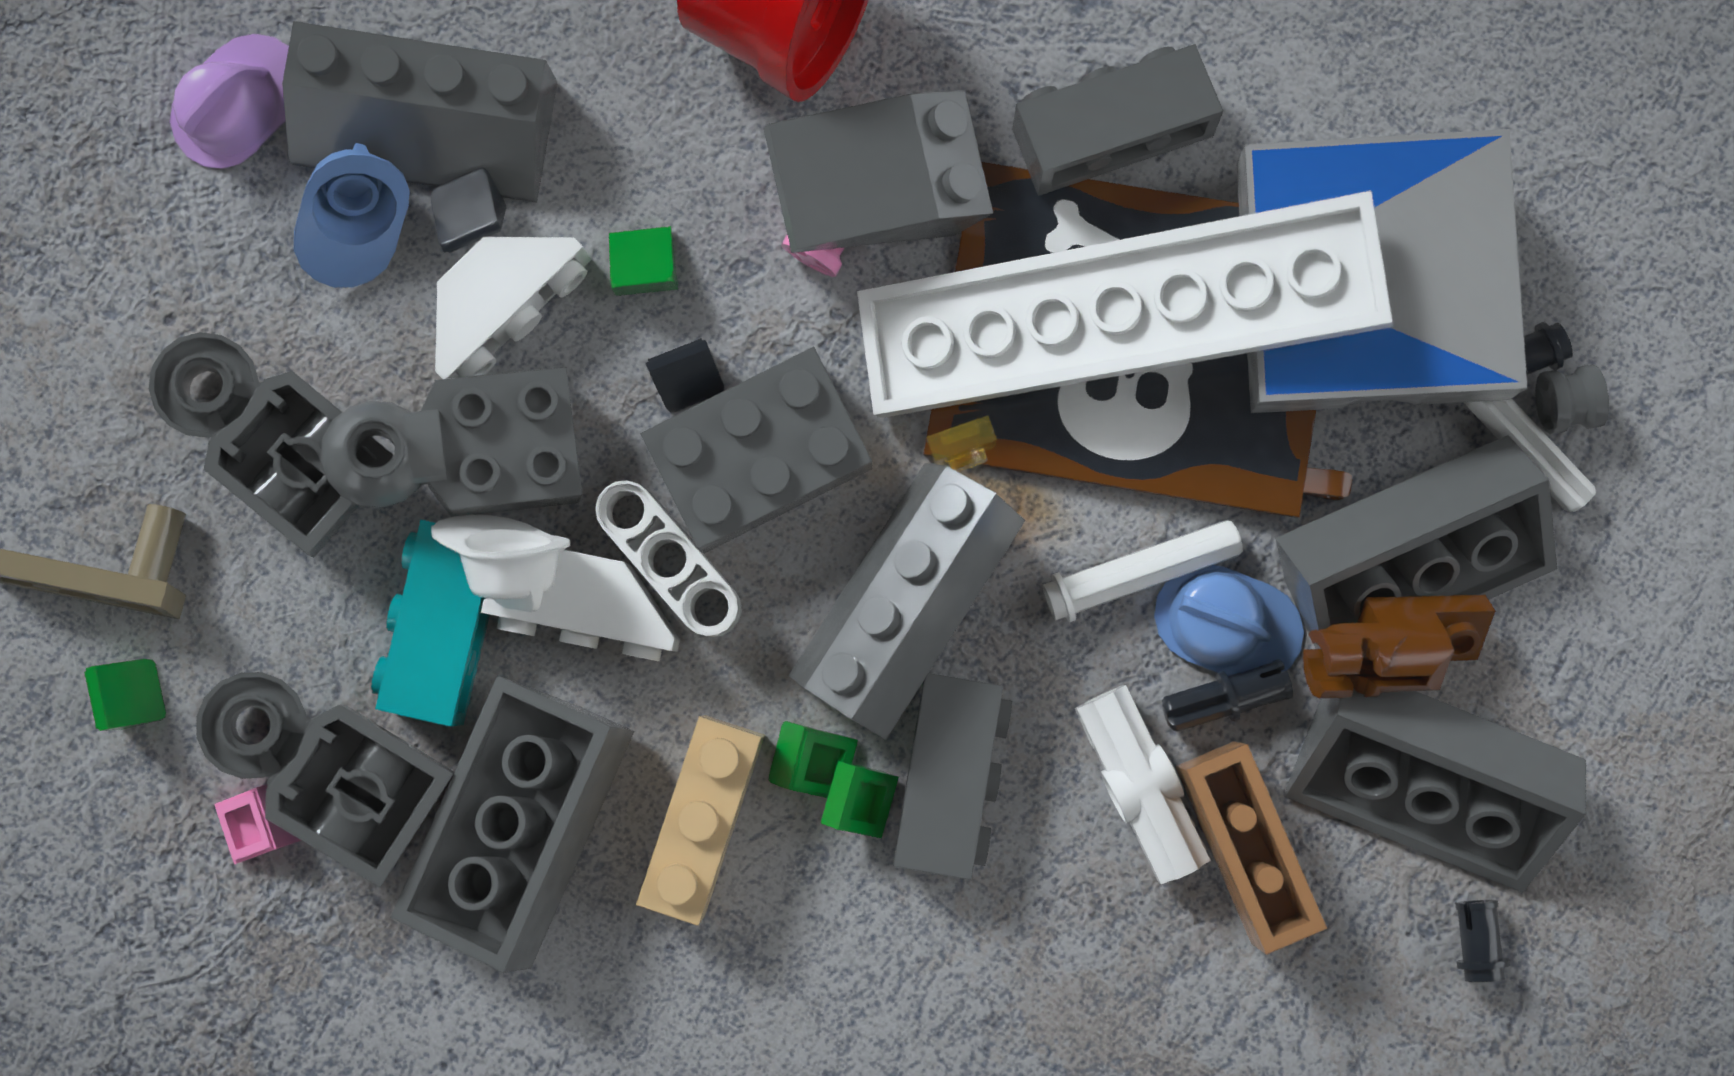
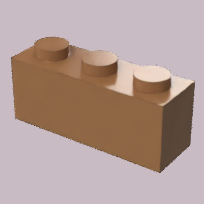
(1251, 847)

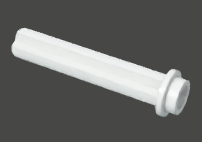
(1566, 481)
(1141, 570)

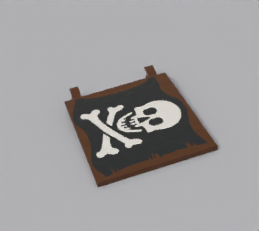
(1149, 431)

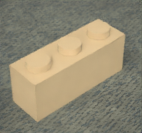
(700, 820)

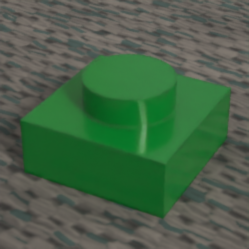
(859, 800)

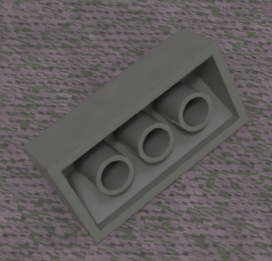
(419, 106)
(1445, 532)
(907, 597)
(1441, 782)
(512, 825)

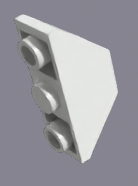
(498, 296)
(593, 601)

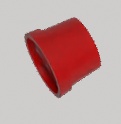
(786, 40)

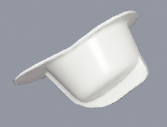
(503, 557)

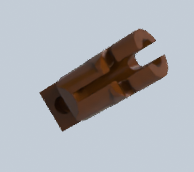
(1397, 645)

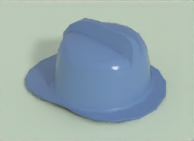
(350, 218)
(1228, 621)

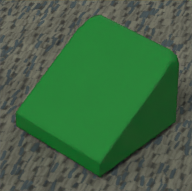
(642, 261)
(125, 694)
(808, 758)

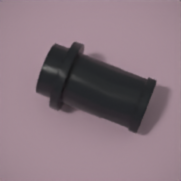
(1547, 347)
(1480, 941)

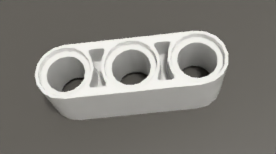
(640, 548)

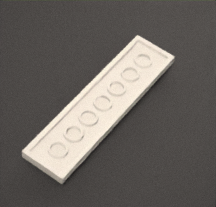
(1126, 306)

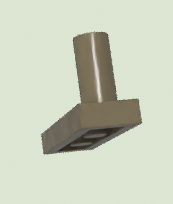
(140, 590)

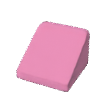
(247, 829)

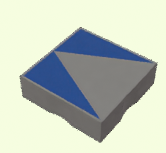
(1446, 262)

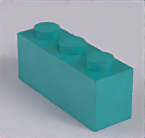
(434, 636)

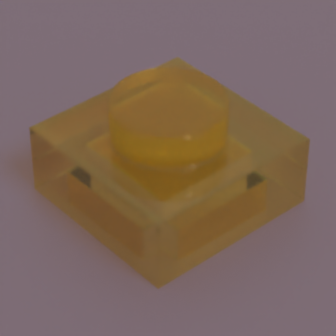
(963, 445)

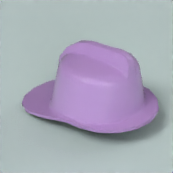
(231, 101)

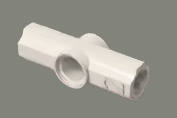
(1142, 784)

